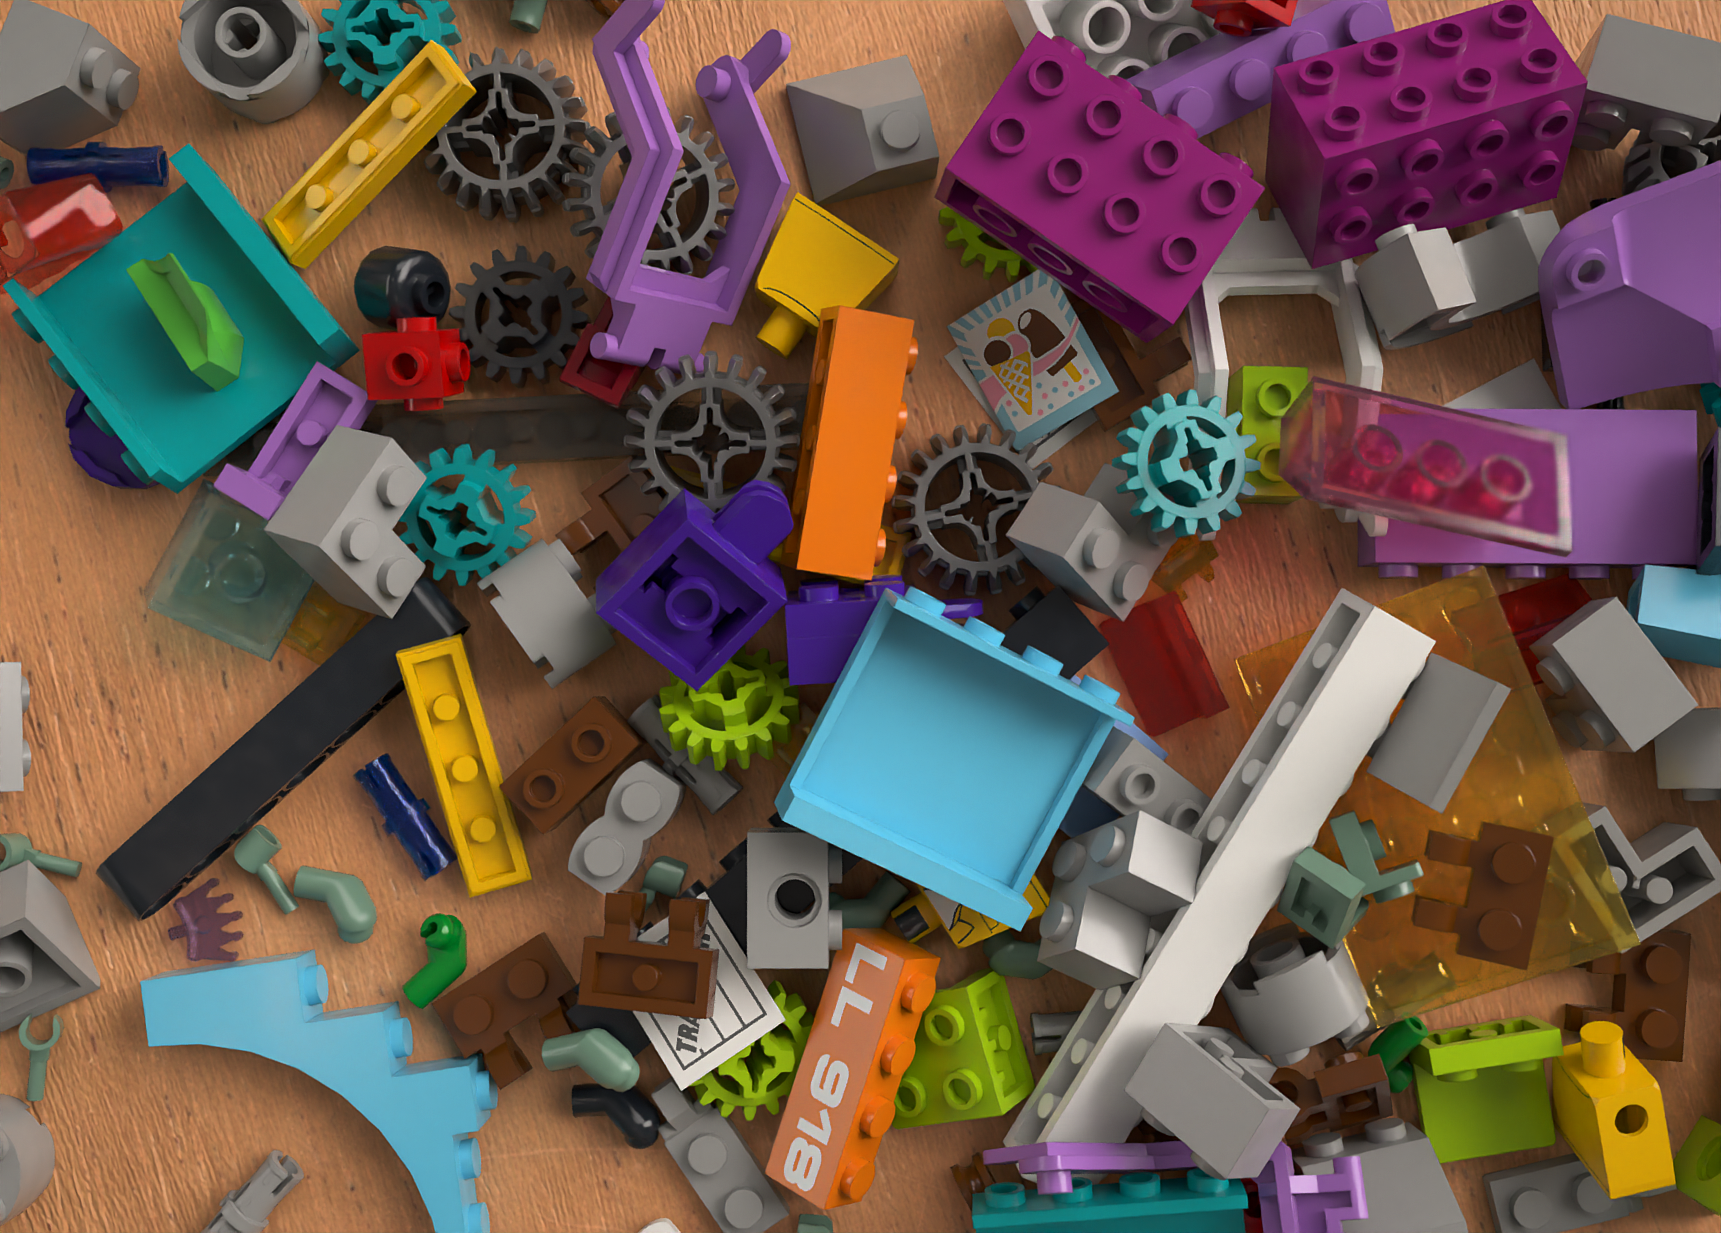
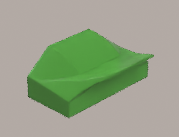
(191, 319)

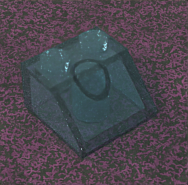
(228, 576)

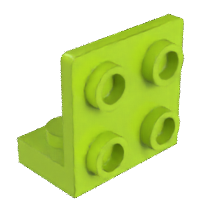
(965, 1057)
(1485, 1087)

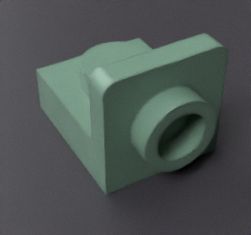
(1360, 848)
(1322, 897)

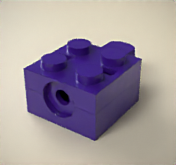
(699, 580)
(829, 620)

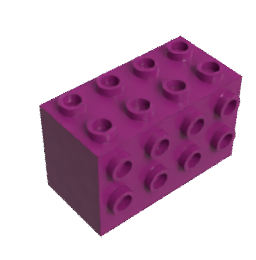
(1421, 129)
(1098, 187)

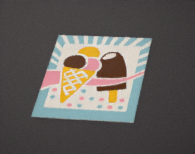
(1032, 358)

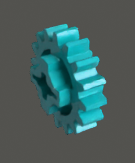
(365, 25)
(1176, 435)
(488, 523)

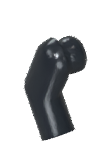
(627, 1110)

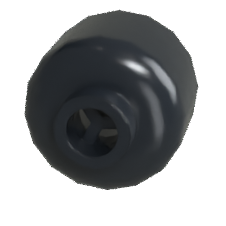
(401, 285)

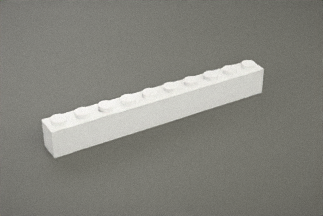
(1250, 835)

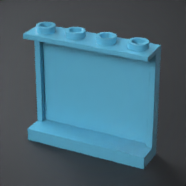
(948, 755)

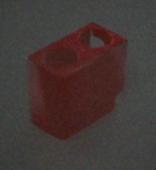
(64, 222)

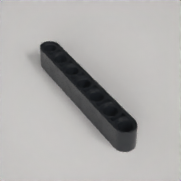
(275, 755)

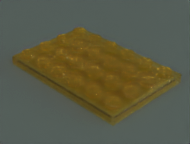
(1511, 781)

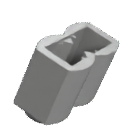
(619, 841)

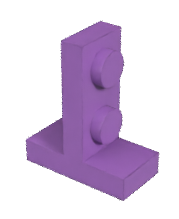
(310, 418)

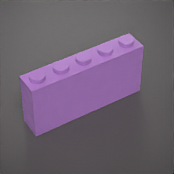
(1628, 502)

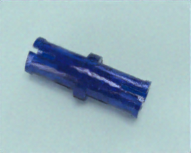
(108, 164)
(405, 816)

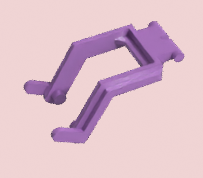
(659, 310)
(1286, 1200)

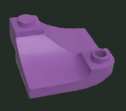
(1637, 292)

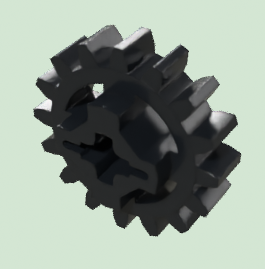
(537, 298)

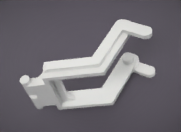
(1269, 261)

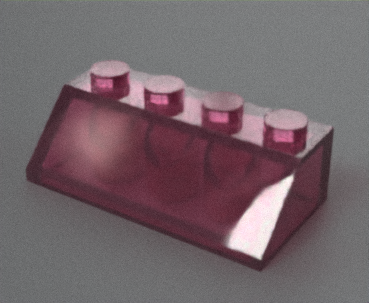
(1428, 465)

